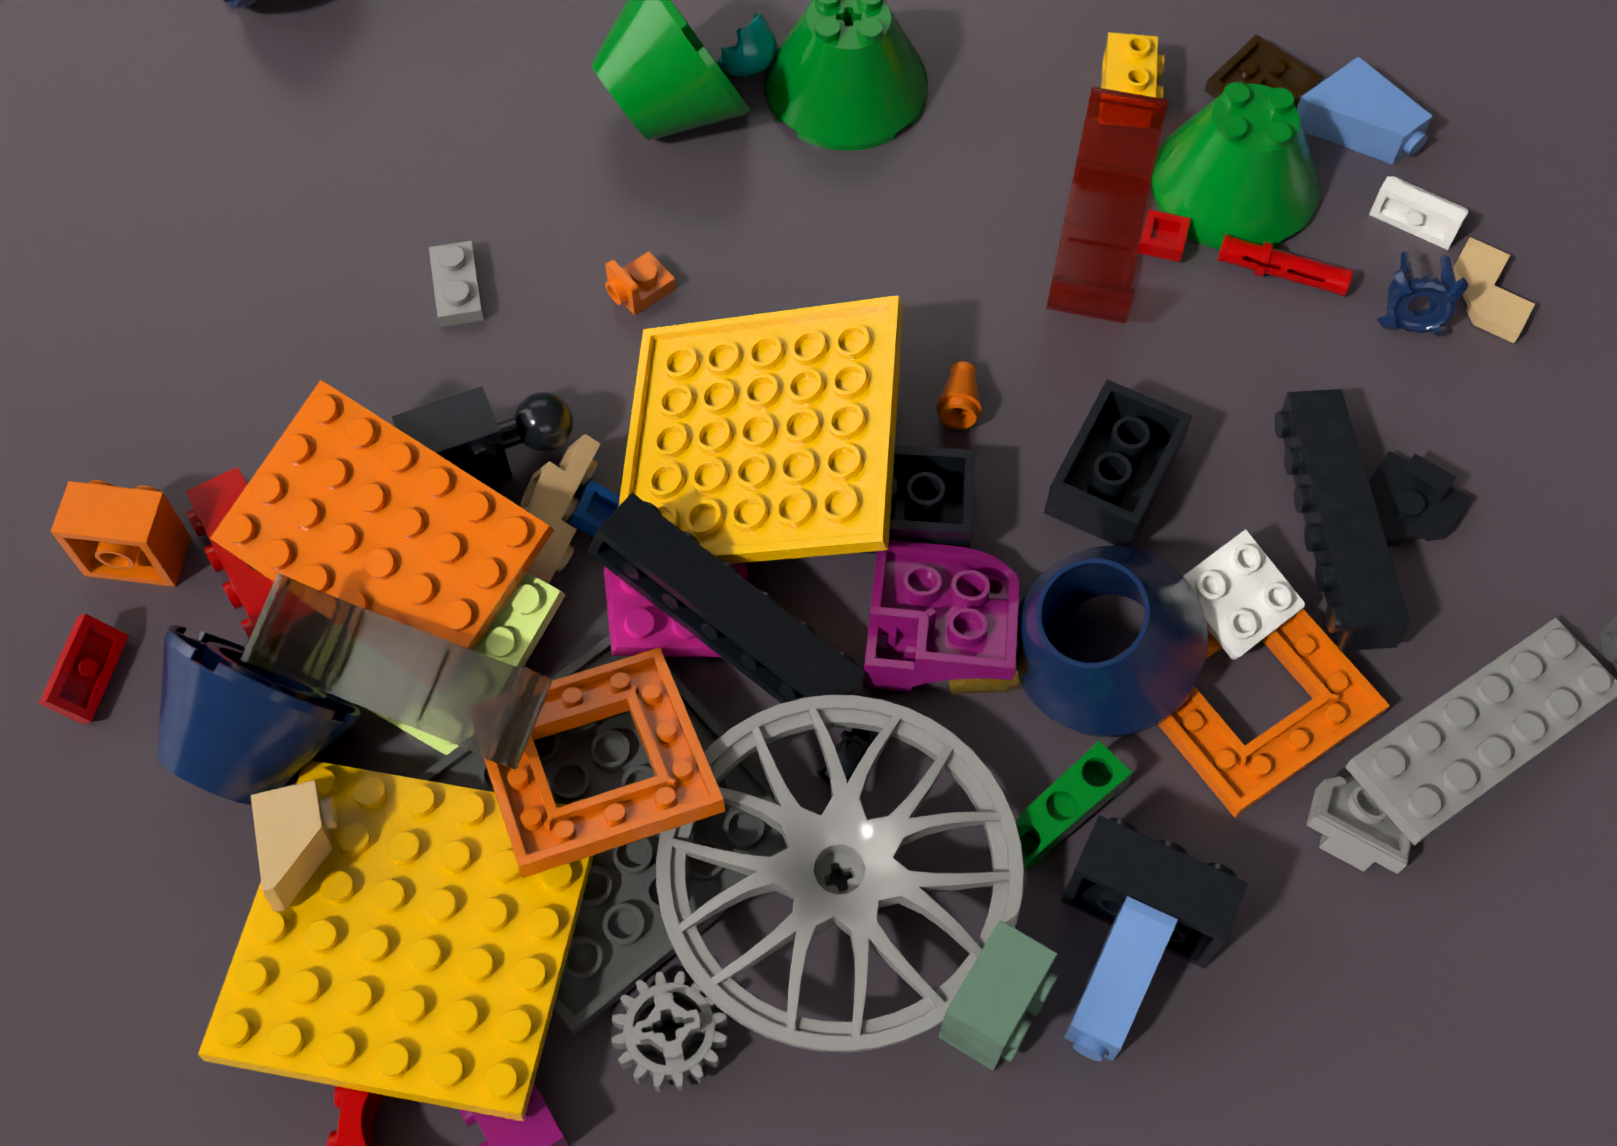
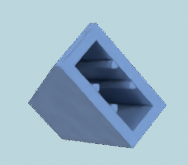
(1364, 114)
(1119, 980)

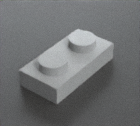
(456, 283)

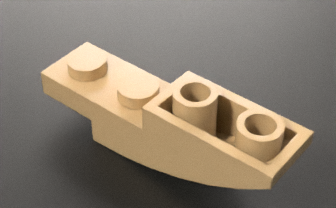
(552, 501)

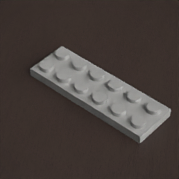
(1483, 730)

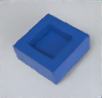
(593, 507)

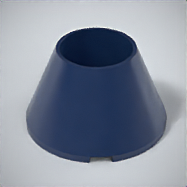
(1136, 686)
(237, 723)

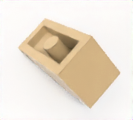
(291, 838)

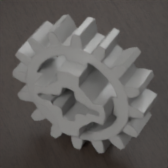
(649, 1035)

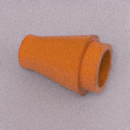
(960, 398)

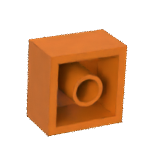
(121, 533)

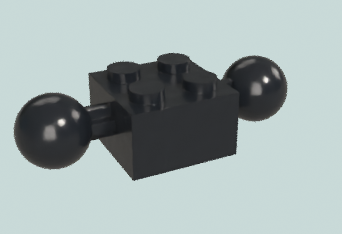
(471, 439)

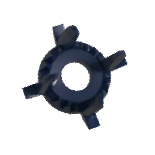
(1441, 298)

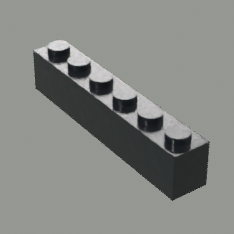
(1341, 521)
(720, 605)

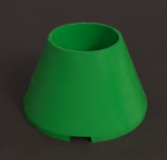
(663, 72)

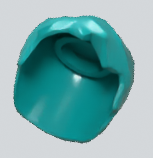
(753, 51)

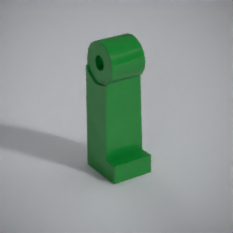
(1070, 802)

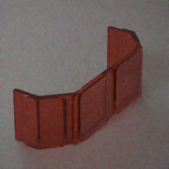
(1107, 205)

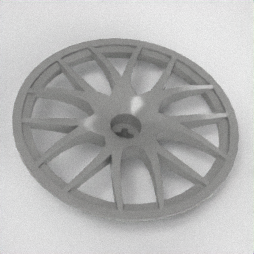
(854, 846)

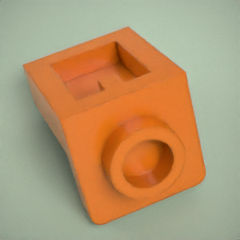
(639, 282)

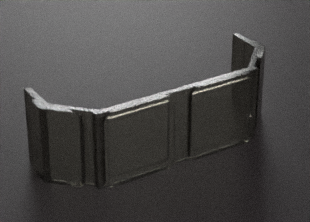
(397, 671)

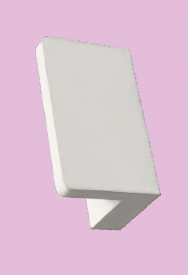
(1418, 212)

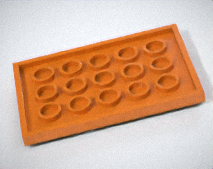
(381, 523)

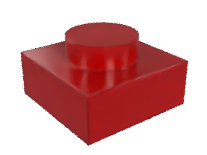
(1164, 235)

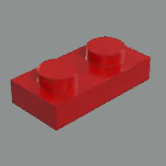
(84, 669)

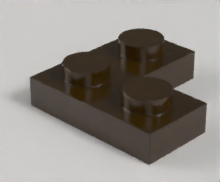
(1264, 65)

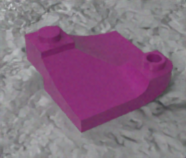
(938, 618)

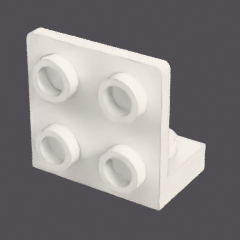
(1242, 594)

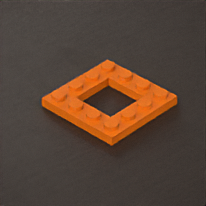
(1338, 709)
(674, 797)

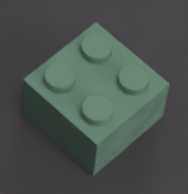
(992, 1002)

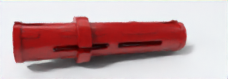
(1281, 264)

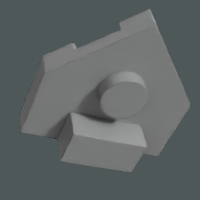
(1356, 826)

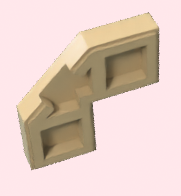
(1487, 304)

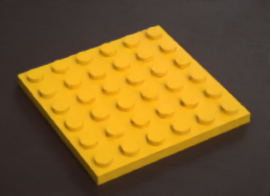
(771, 429)
(406, 955)

